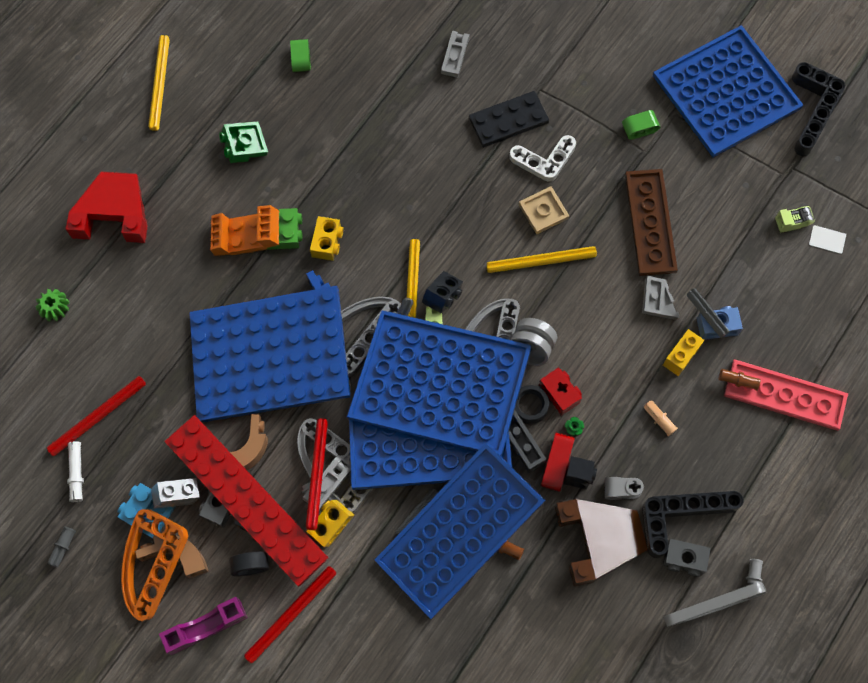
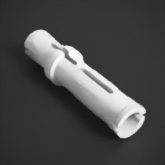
(75, 477)

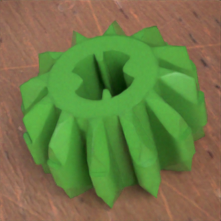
(45, 305)

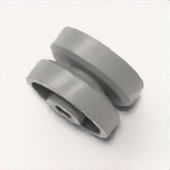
(539, 336)

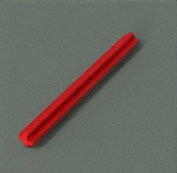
(94, 417)
(316, 474)
(290, 614)

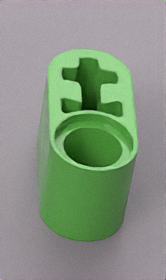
(300, 55)
(641, 124)

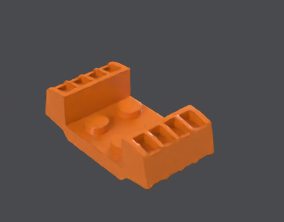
(245, 233)

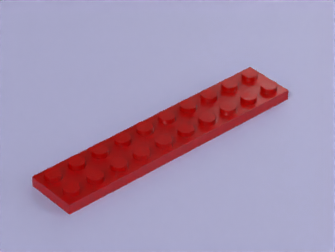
(247, 500)

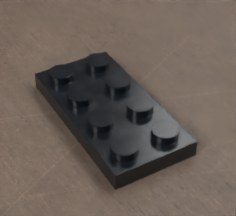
(508, 119)

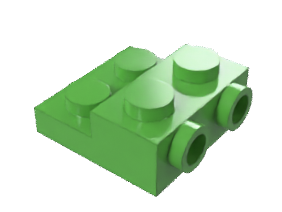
(289, 229)

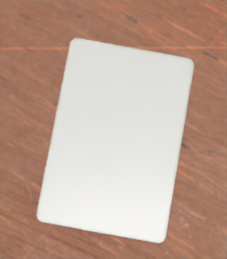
(827, 239)

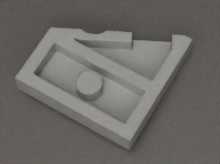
(657, 299)

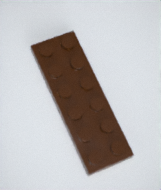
(651, 222)

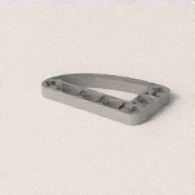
(502, 304)
(361, 343)
(330, 448)
(716, 604)

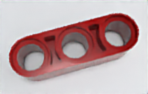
(557, 462)

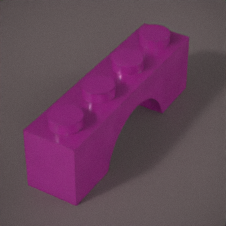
(192, 632)

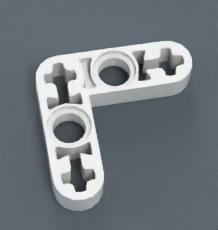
(544, 165)

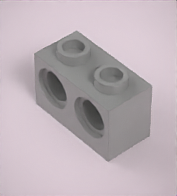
(175, 493)

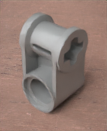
(618, 488)

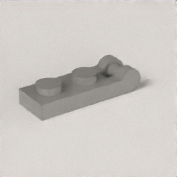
(455, 54)
(331, 480)

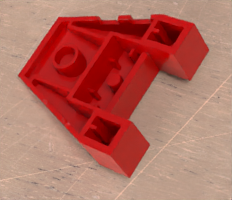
(110, 199)

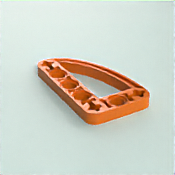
(127, 576)

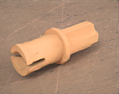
(660, 418)

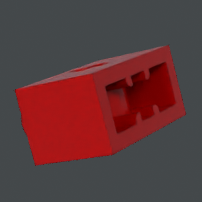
(562, 401)

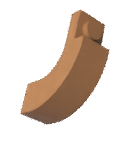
(256, 445)
(191, 557)

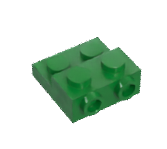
(243, 141)

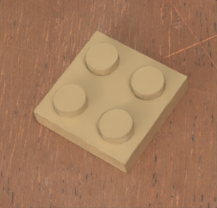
(543, 210)

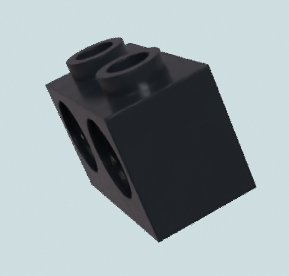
(442, 292)
(580, 473)

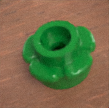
(574, 431)

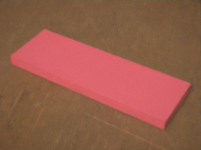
(790, 396)

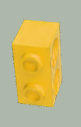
(323, 238)
(683, 352)
(333, 526)

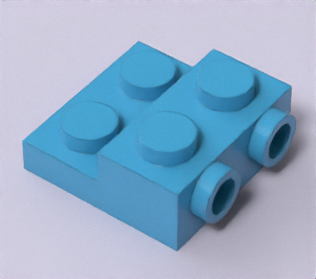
(141, 499)

